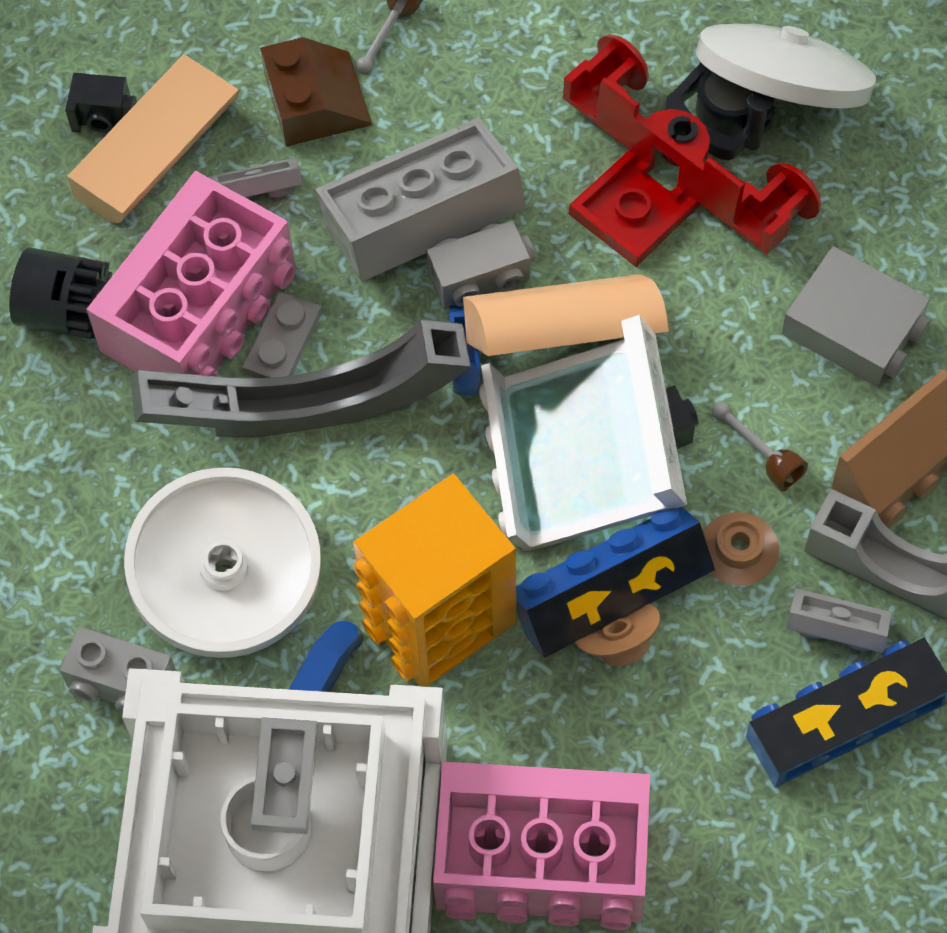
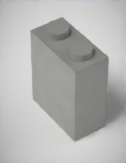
(857, 317)

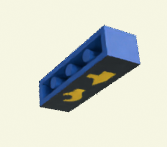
(612, 579)
(847, 711)

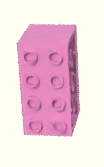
(194, 282)
(549, 812)

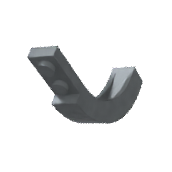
(344, 394)

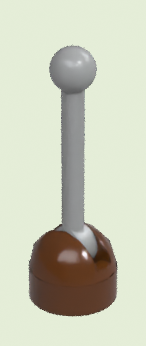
(397, 8)
(779, 463)

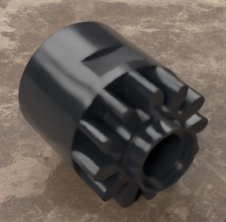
(55, 290)

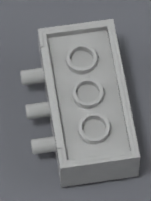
(421, 198)

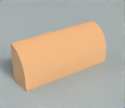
(150, 139)
(561, 314)

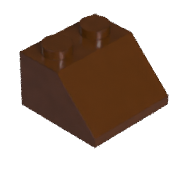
(313, 90)

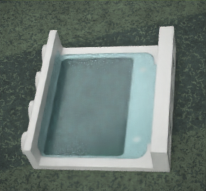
(583, 441)

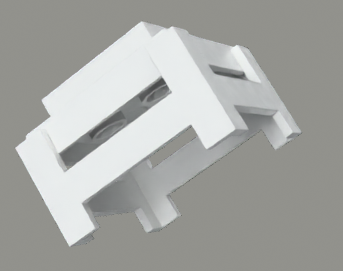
(189, 802)

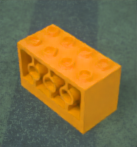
(436, 581)

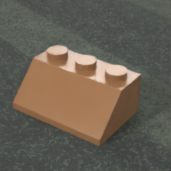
(899, 454)

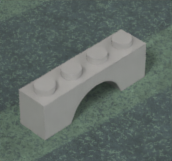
(861, 544)

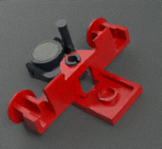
(635, 210)

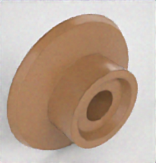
(745, 565)
(623, 639)

